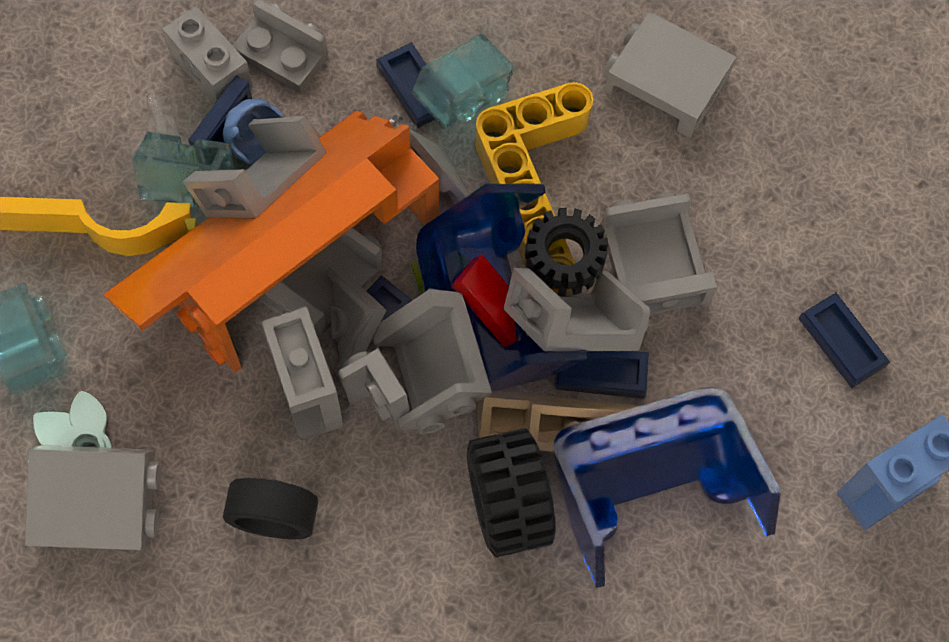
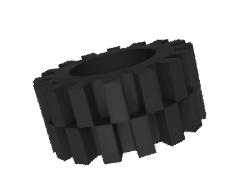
(574, 229)

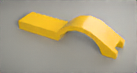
(73, 217)

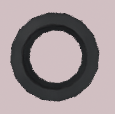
(270, 508)

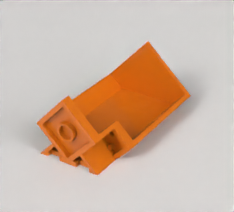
(237, 260)

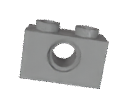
(204, 53)

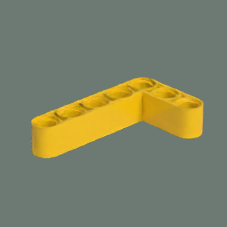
(520, 136)

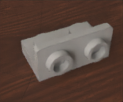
(282, 46)
(371, 375)

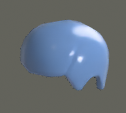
(238, 133)

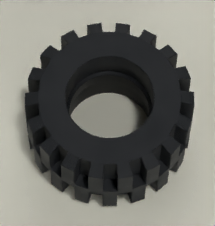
(511, 492)

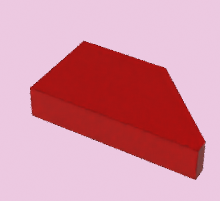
(486, 296)

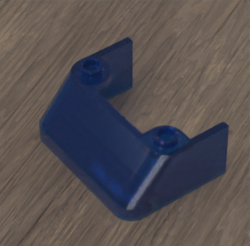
(492, 226)
(656, 450)

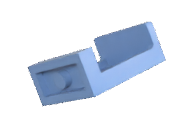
(898, 473)

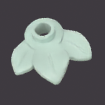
(79, 428)

